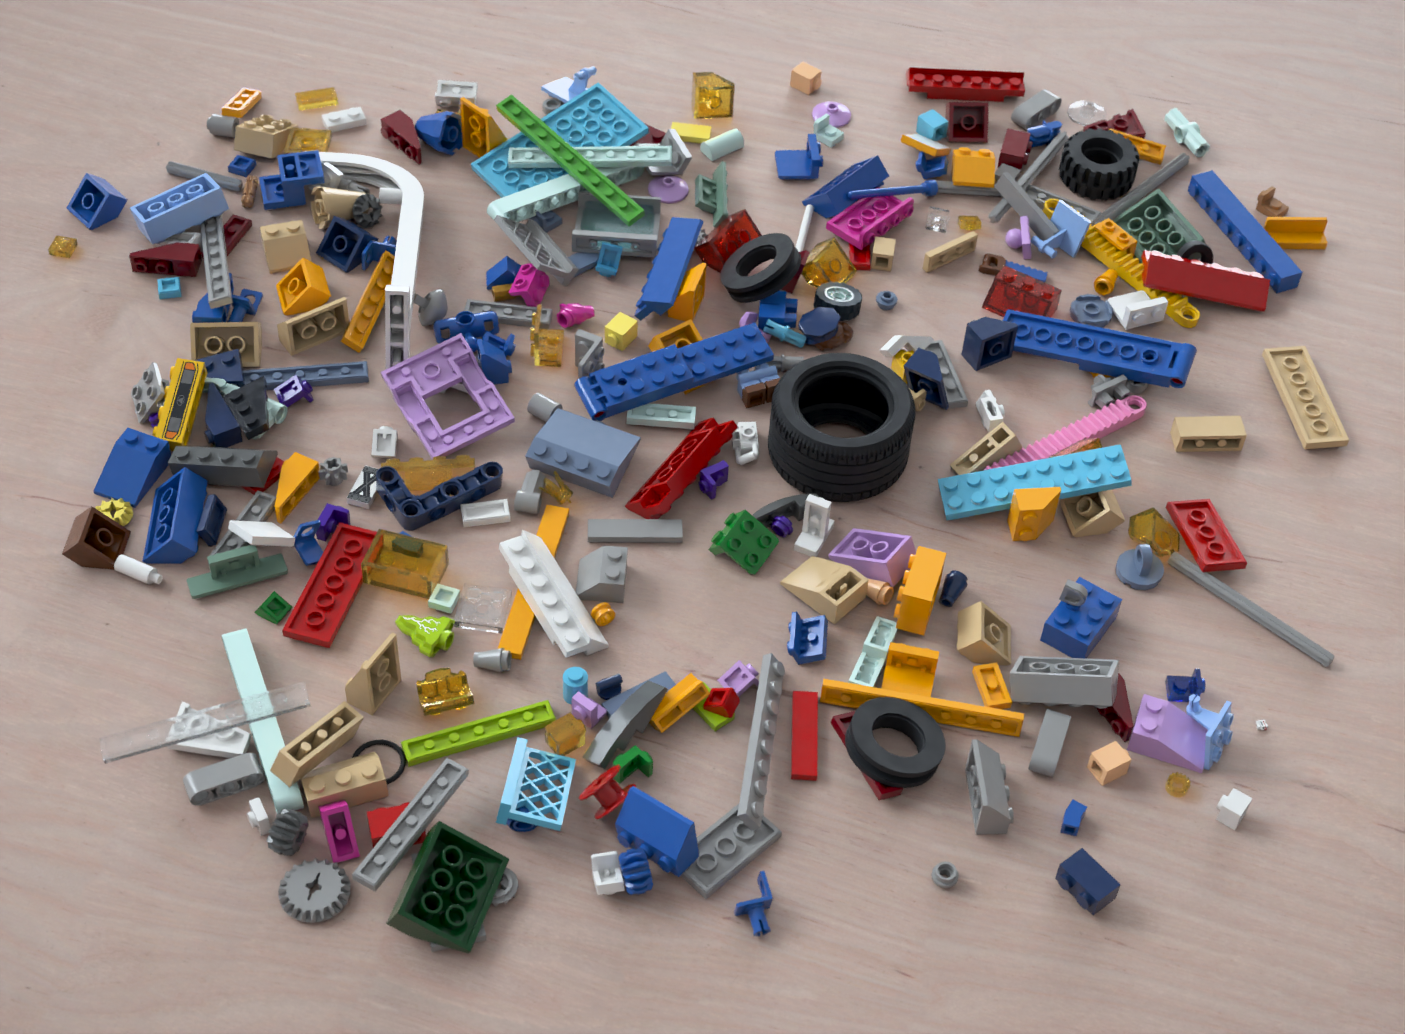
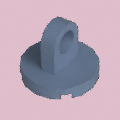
(1140, 568)

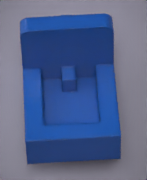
(933, 167)
(505, 345)

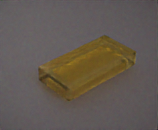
(316, 98)

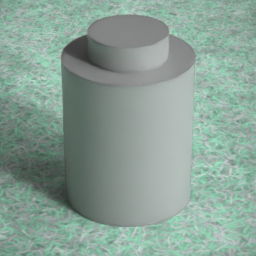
(222, 125)
(542, 406)

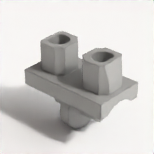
(1105, 389)

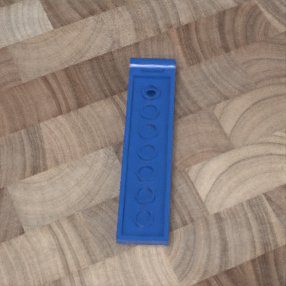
(1104, 349)
(671, 371)

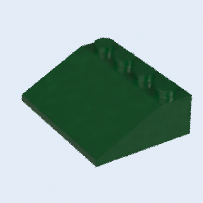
(448, 889)

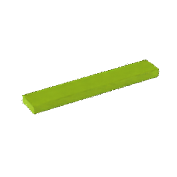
(477, 733)

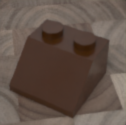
(95, 540)

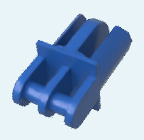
(1044, 133)

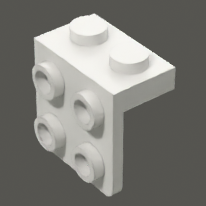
(1138, 309)

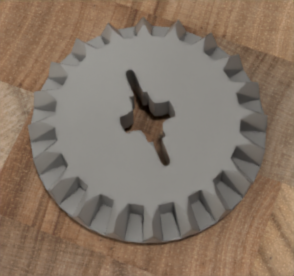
(325, 902)

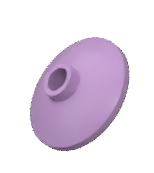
(839, 113)
(669, 188)

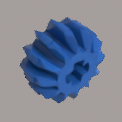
(635, 871)

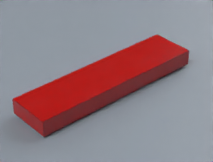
(804, 736)

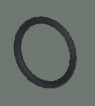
(394, 746)

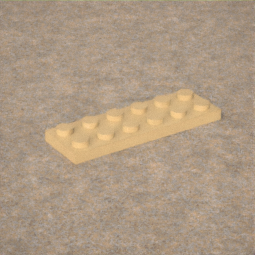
(1305, 397)

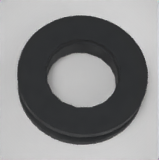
(768, 281)
(885, 766)

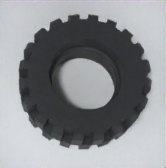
(1099, 164)

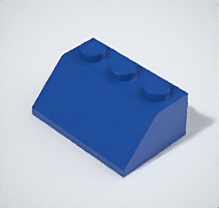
(659, 830)

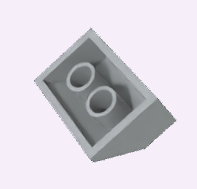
(987, 790)

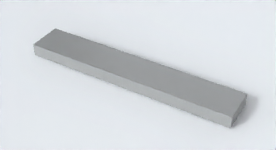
(410, 824)

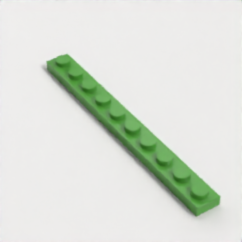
(570, 160)

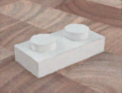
(344, 119)

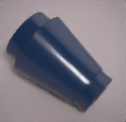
(953, 586)

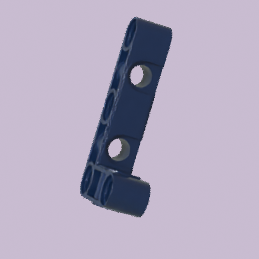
(437, 501)

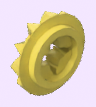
(123, 510)

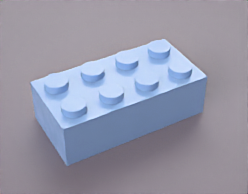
(179, 208)

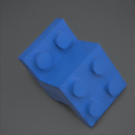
(288, 186)

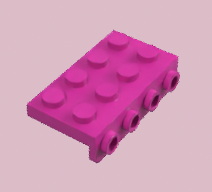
(869, 219)

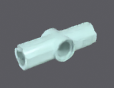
(1187, 132)

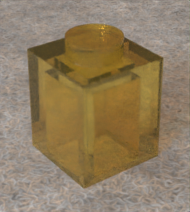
(565, 734)

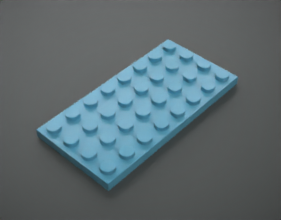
(585, 121)

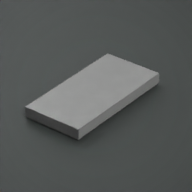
(726, 850)

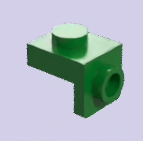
(631, 761)

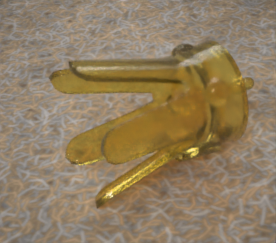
(560, 493)

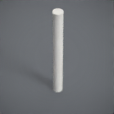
(804, 227)

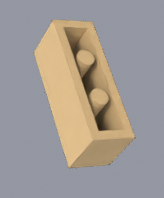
(1208, 433)

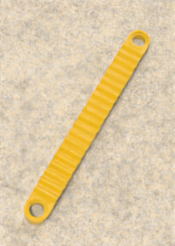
(1131, 271)

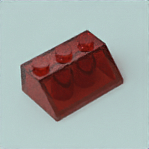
(726, 239)
(1021, 293)

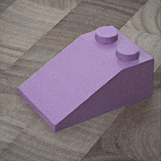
(875, 554)
(1168, 734)

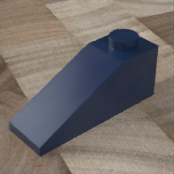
(220, 422)

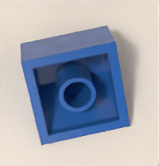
(96, 202)

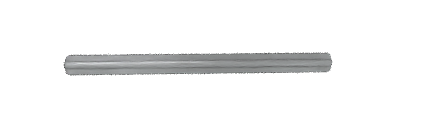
(1030, 175)
(1143, 189)
(1251, 609)

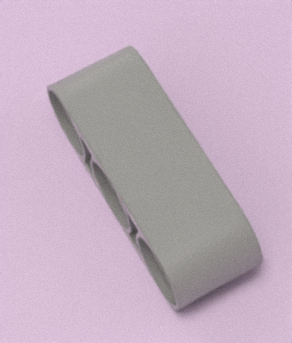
(1036, 109)
(1049, 743)
(223, 779)

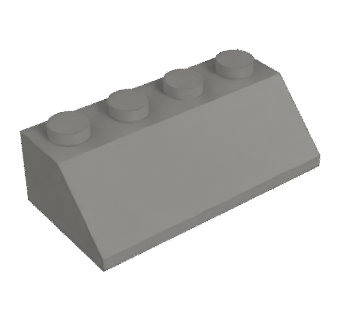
(1064, 681)

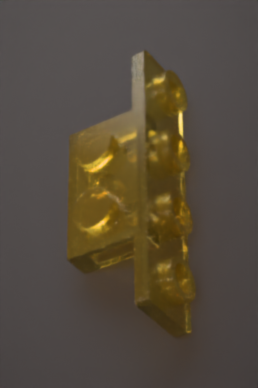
(429, 473)

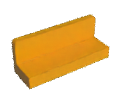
(1297, 232)

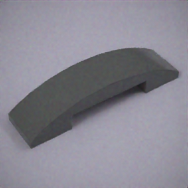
(784, 507)

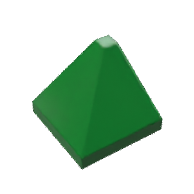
(273, 608)

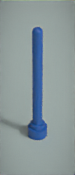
(928, 188)

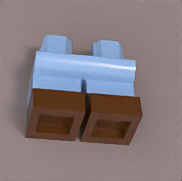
(757, 385)

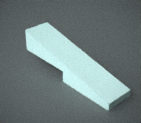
(874, 653)

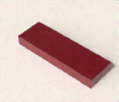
(234, 231)

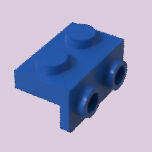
(807, 638)

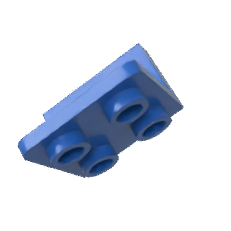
(800, 163)

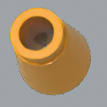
(1106, 282)

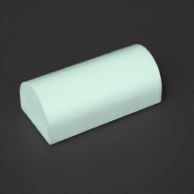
(722, 144)

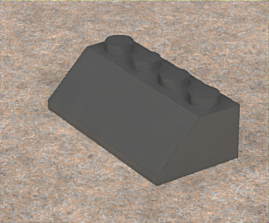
(224, 464)

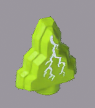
(428, 633)

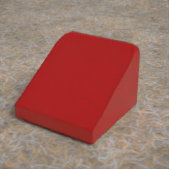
(722, 702)

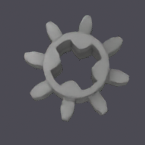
(333, 471)

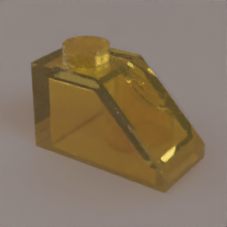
(1153, 529)

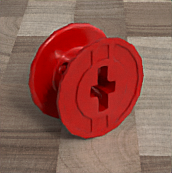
(606, 792)

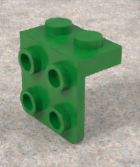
(744, 541)

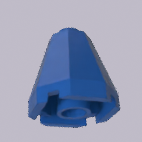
(441, 131)

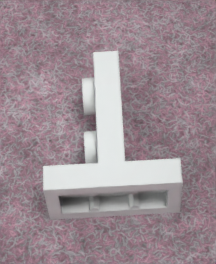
(815, 526)

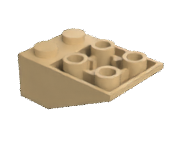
(263, 136)
(827, 587)

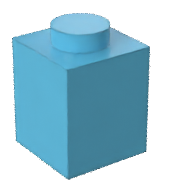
(932, 125)

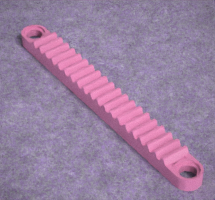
(1094, 426)

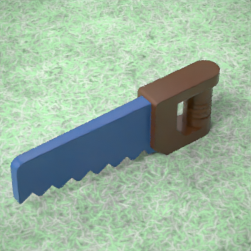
(1000, 262)

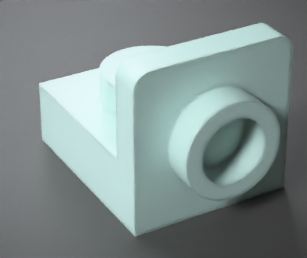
(827, 133)

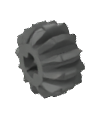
(287, 832)

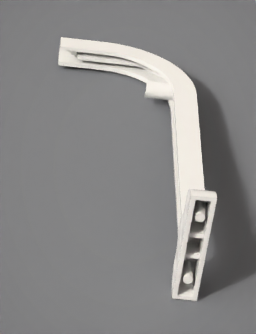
(403, 189)

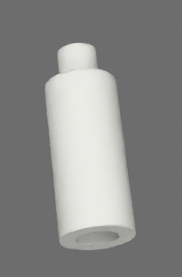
(137, 570)

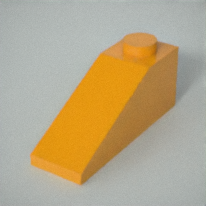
(295, 481)

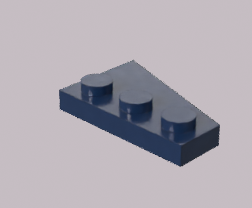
(225, 366)

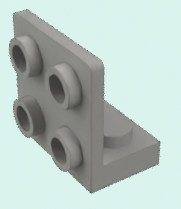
(680, 155)
(588, 353)

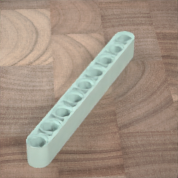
(553, 194)
(264, 732)

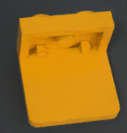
(910, 669)

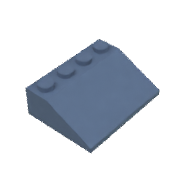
(582, 452)

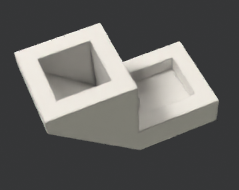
(908, 342)

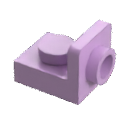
(739, 677)

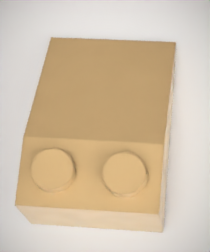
(376, 678)

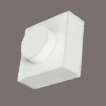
(258, 816)

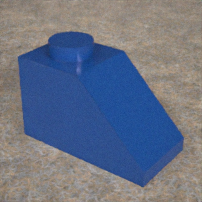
(493, 362)

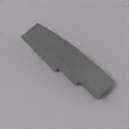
(625, 721)

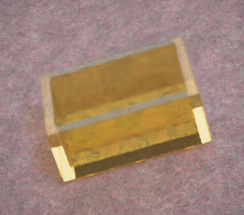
(404, 563)

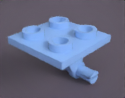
(567, 89)
(1071, 228)
(1217, 726)

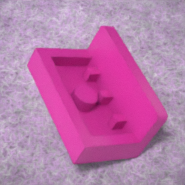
(530, 284)

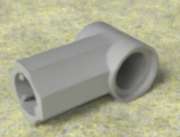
(530, 496)

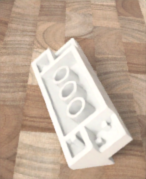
(551, 596)

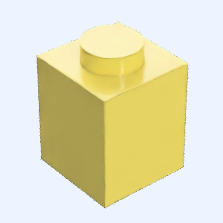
(621, 331)

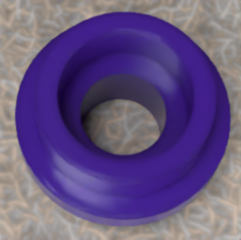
(782, 526)

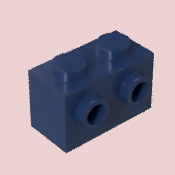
(1087, 881)

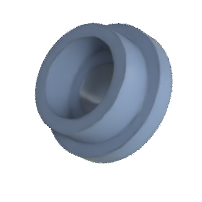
(886, 300)

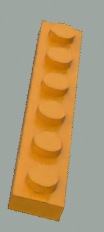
(369, 304)

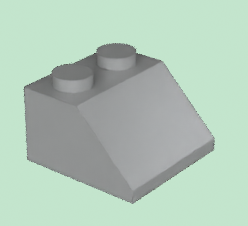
(603, 575)

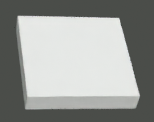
(261, 533)

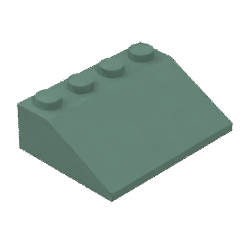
(1158, 226)

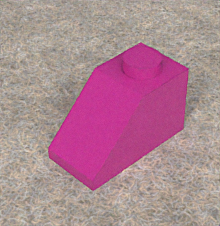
(339, 831)

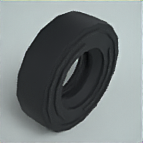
(1196, 246)

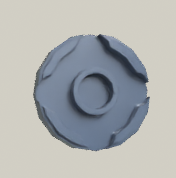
(1091, 310)

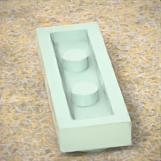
(663, 416)

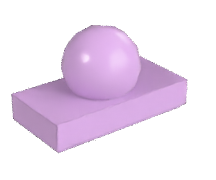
(1019, 238)

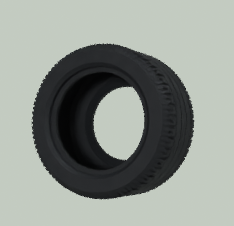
(846, 391)

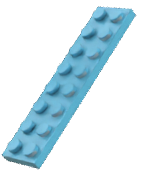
(1074, 473)

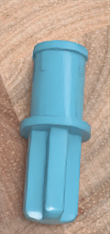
(785, 334)

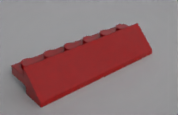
(965, 84)
(1205, 280)
(681, 468)

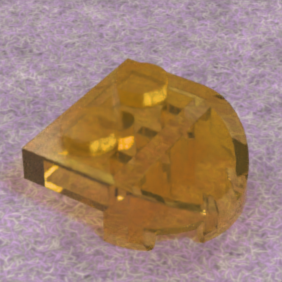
(443, 691)

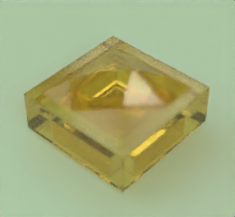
(969, 222)
(62, 246)

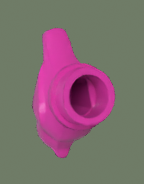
(574, 314)

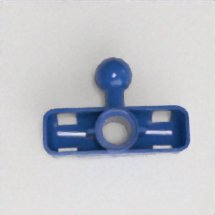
(467, 324)

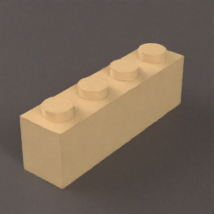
(316, 744)

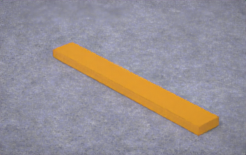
(521, 616)
(941, 710)

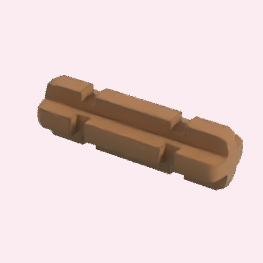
(249, 191)

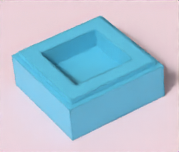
(169, 288)

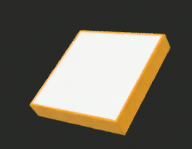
(925, 144)

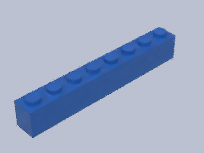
(1244, 231)

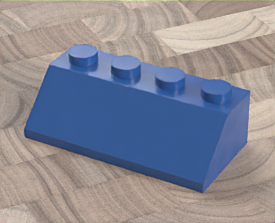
(833, 196)
(175, 519)

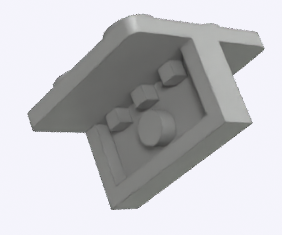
(149, 393)

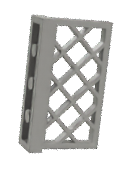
(539, 248)

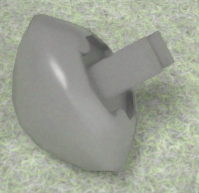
(432, 307)

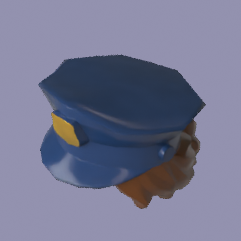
(824, 329)

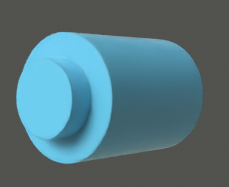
(574, 680)

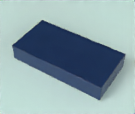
(211, 520)

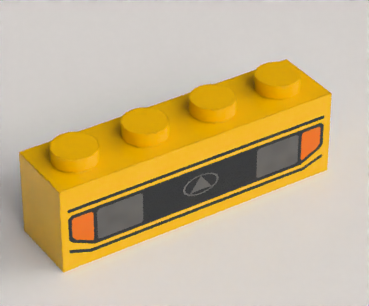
(181, 402)

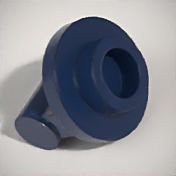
(609, 687)

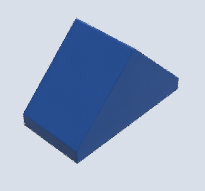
(502, 273)

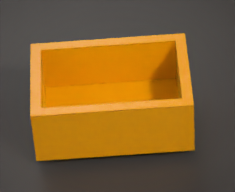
(920, 590)

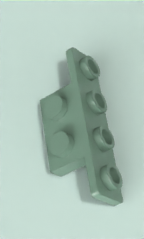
(712, 194)
(234, 570)

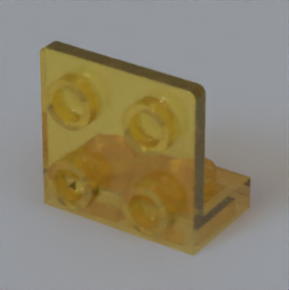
(547, 342)

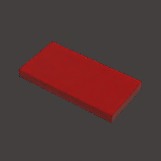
(1206, 535)

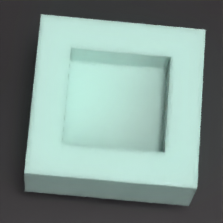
(444, 598)

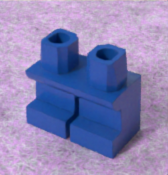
(778, 309)

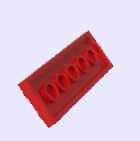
(330, 588)

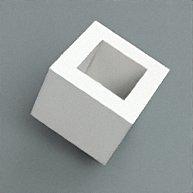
(1233, 808)

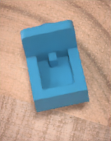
(609, 259)

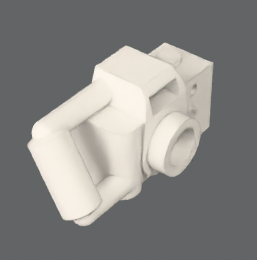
(989, 410)
(745, 442)

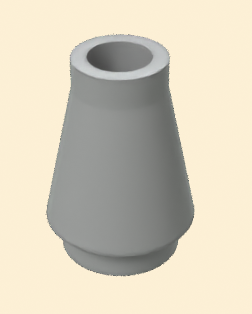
(495, 660)

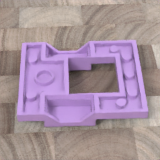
(433, 372)

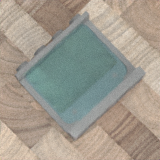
(599, 224)

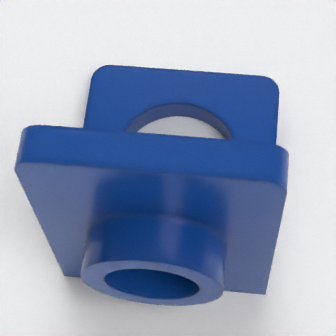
(306, 543)

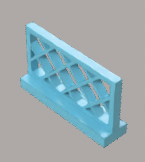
(514, 787)

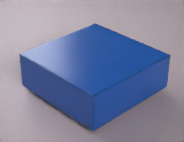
(242, 166)

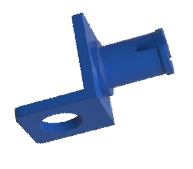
(376, 249)
(243, 305)
(756, 907)

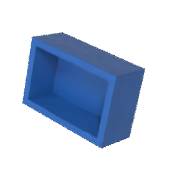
(1080, 628)

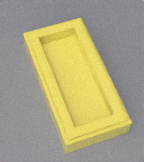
(692, 132)

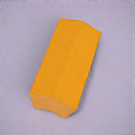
(678, 702)

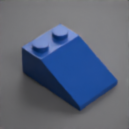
(133, 467)

